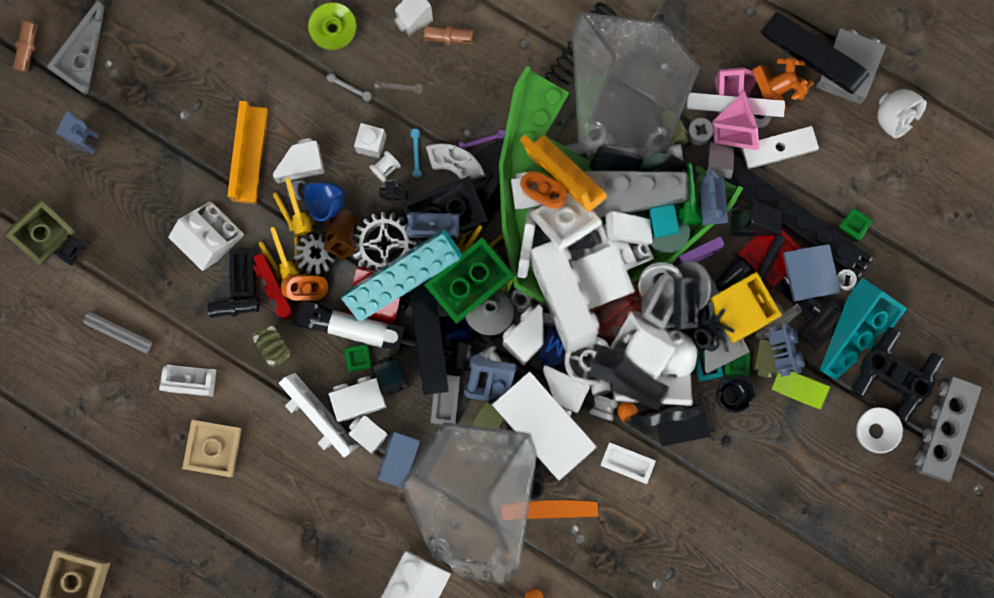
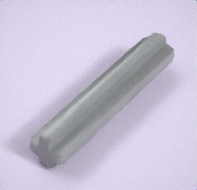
(117, 332)

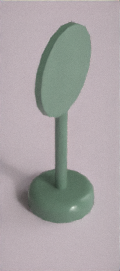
(670, 243)

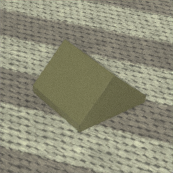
(39, 231)

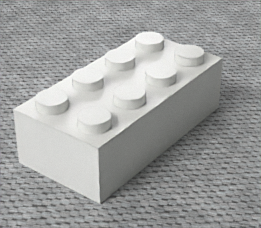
(563, 297)

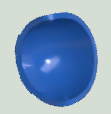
(323, 200)

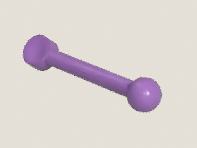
(500, 135)

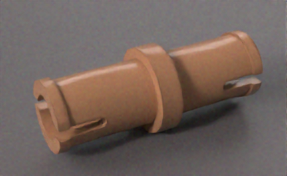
(448, 35)
(25, 46)

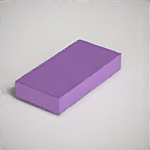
(700, 252)

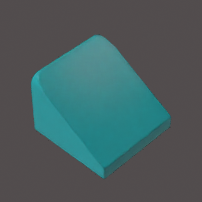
(664, 221)

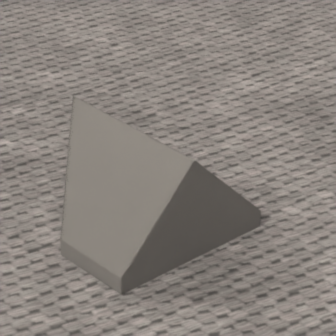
(658, 303)

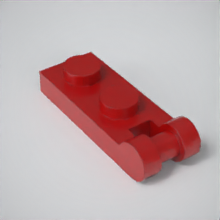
(273, 287)

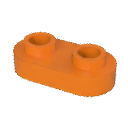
(545, 191)
(302, 287)

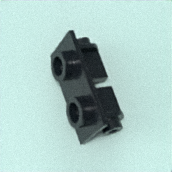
(809, 307)

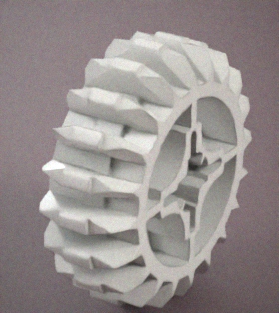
(383, 224)

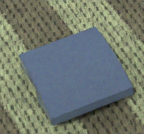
(811, 272)

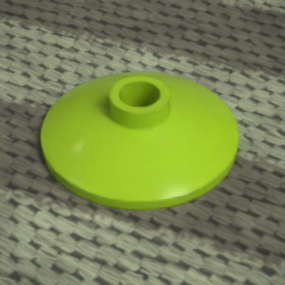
(332, 15)

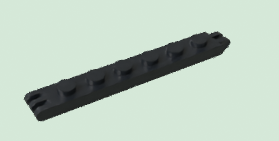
(799, 220)

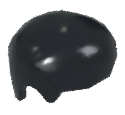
(735, 394)

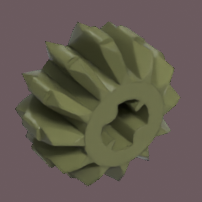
(270, 345)

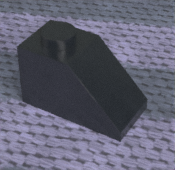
(390, 376)

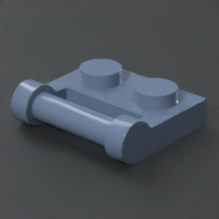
(498, 379)

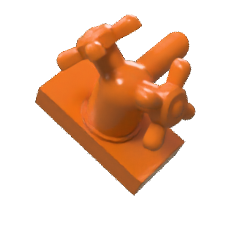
(774, 87)

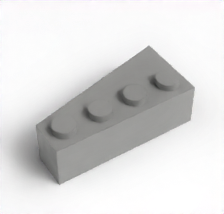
(638, 190)

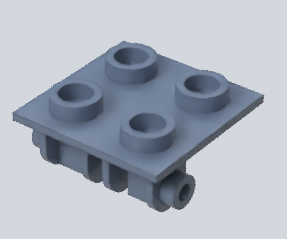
(789, 337)

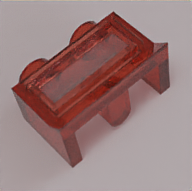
(616, 313)

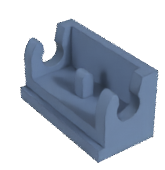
(75, 133)
(428, 224)
(397, 459)

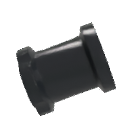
(70, 250)

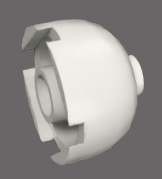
(899, 110)
(683, 358)
(579, 363)

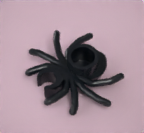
(706, 333)

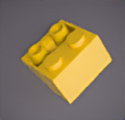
(746, 307)

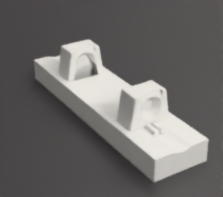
(304, 398)

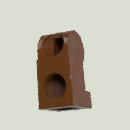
(339, 234)

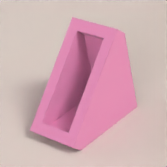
(734, 81)
(737, 125)

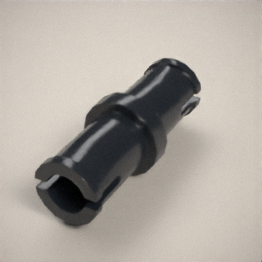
(233, 307)

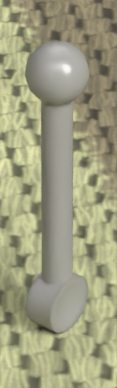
(366, 96)

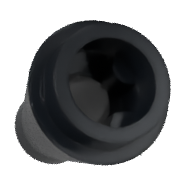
(733, 274)

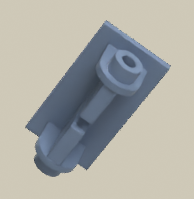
(713, 199)

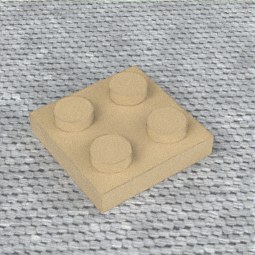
(212, 448)

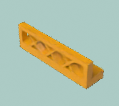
(247, 153)
(564, 171)

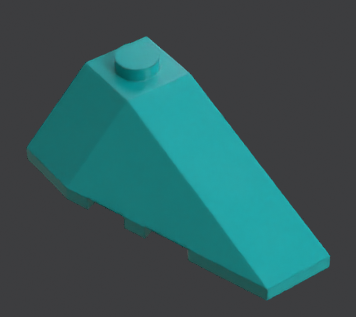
(863, 319)

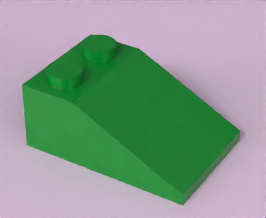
(469, 281)

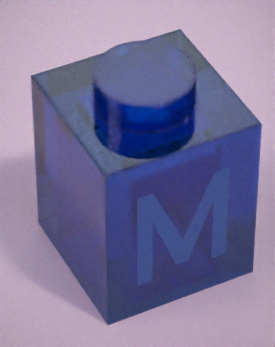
(552, 350)

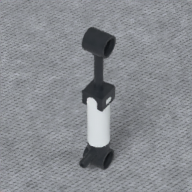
(372, 332)

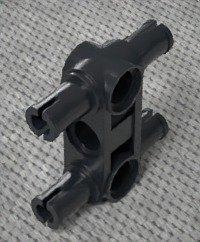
(897, 374)

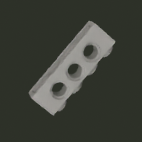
(966, 396)

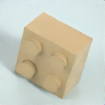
(74, 576)

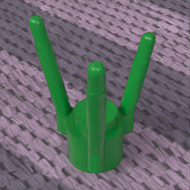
(691, 211)

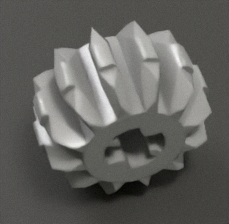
(304, 254)

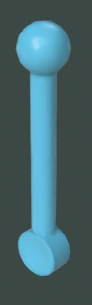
(415, 134)

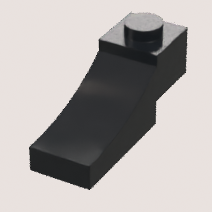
(626, 378)

